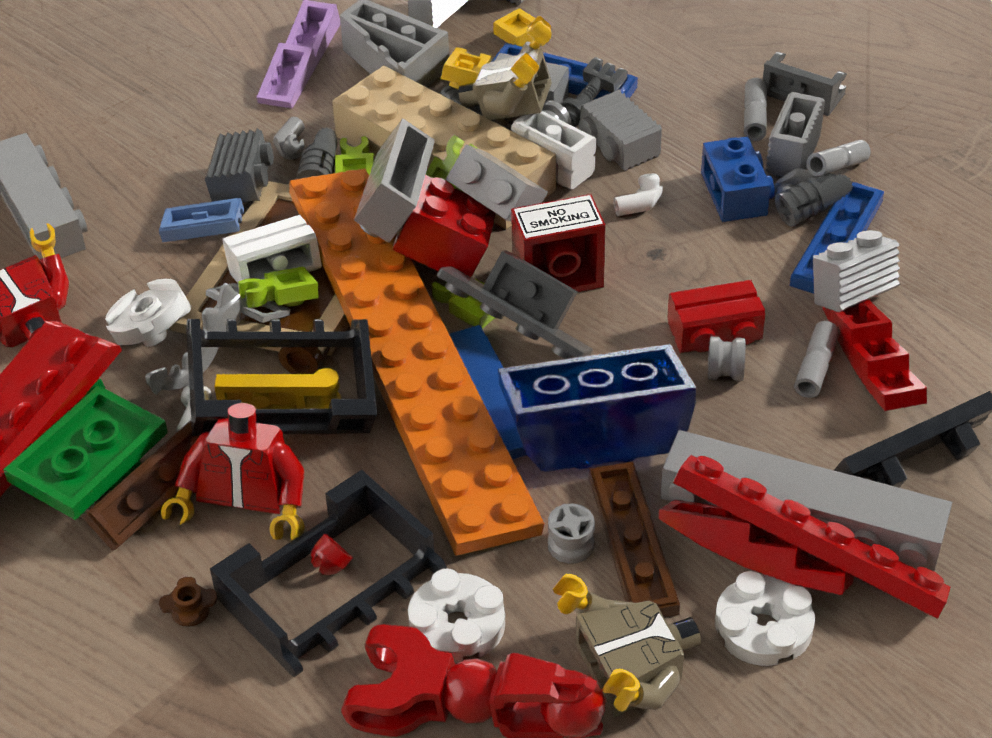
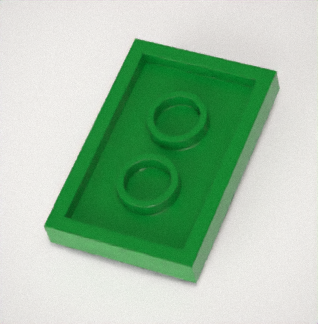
(86, 452)

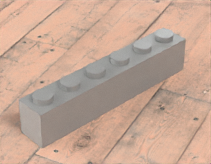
(873, 511)

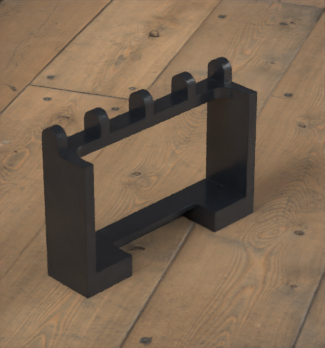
(341, 416)
(346, 505)

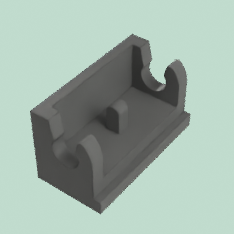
(784, 79)

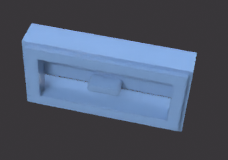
(201, 220)

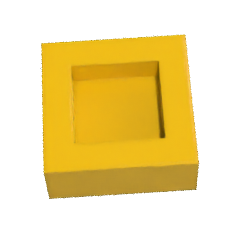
(513, 27)

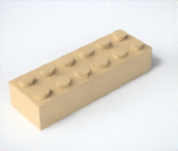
(386, 97)

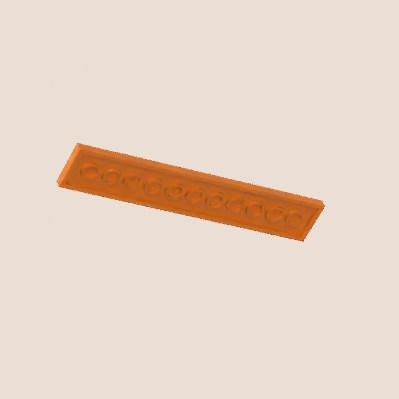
(419, 373)

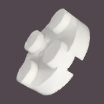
(147, 315)
(458, 593)
(763, 594)

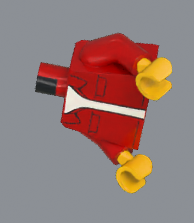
(32, 292)
(242, 468)

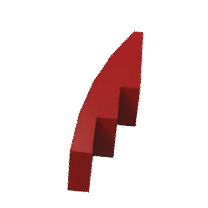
(877, 356)
(752, 546)

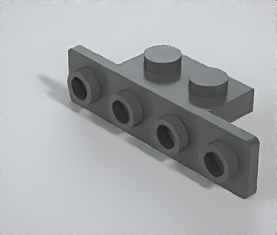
(524, 296)

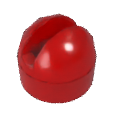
(329, 556)

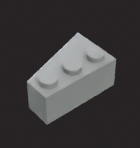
(390, 39)

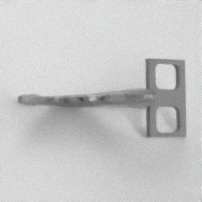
(214, 319)

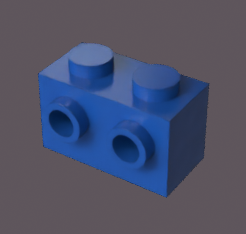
(736, 179)

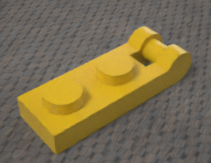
(463, 67)
(280, 390)

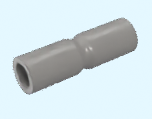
(755, 109)
(838, 157)
(816, 360)

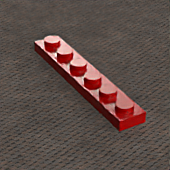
(829, 541)

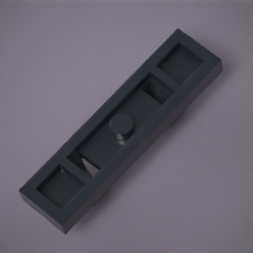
(950, 427)

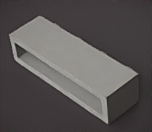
(394, 181)
(36, 197)

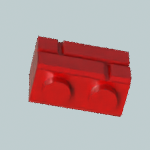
(715, 311)

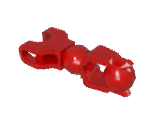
(521, 697)

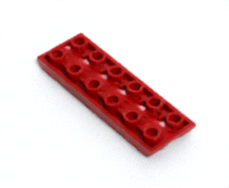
(46, 383)

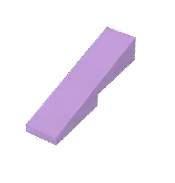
(300, 54)

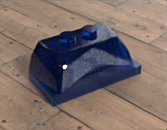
(599, 406)

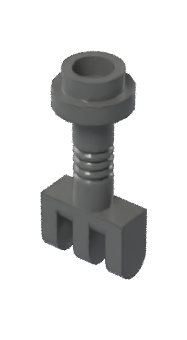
(598, 79)

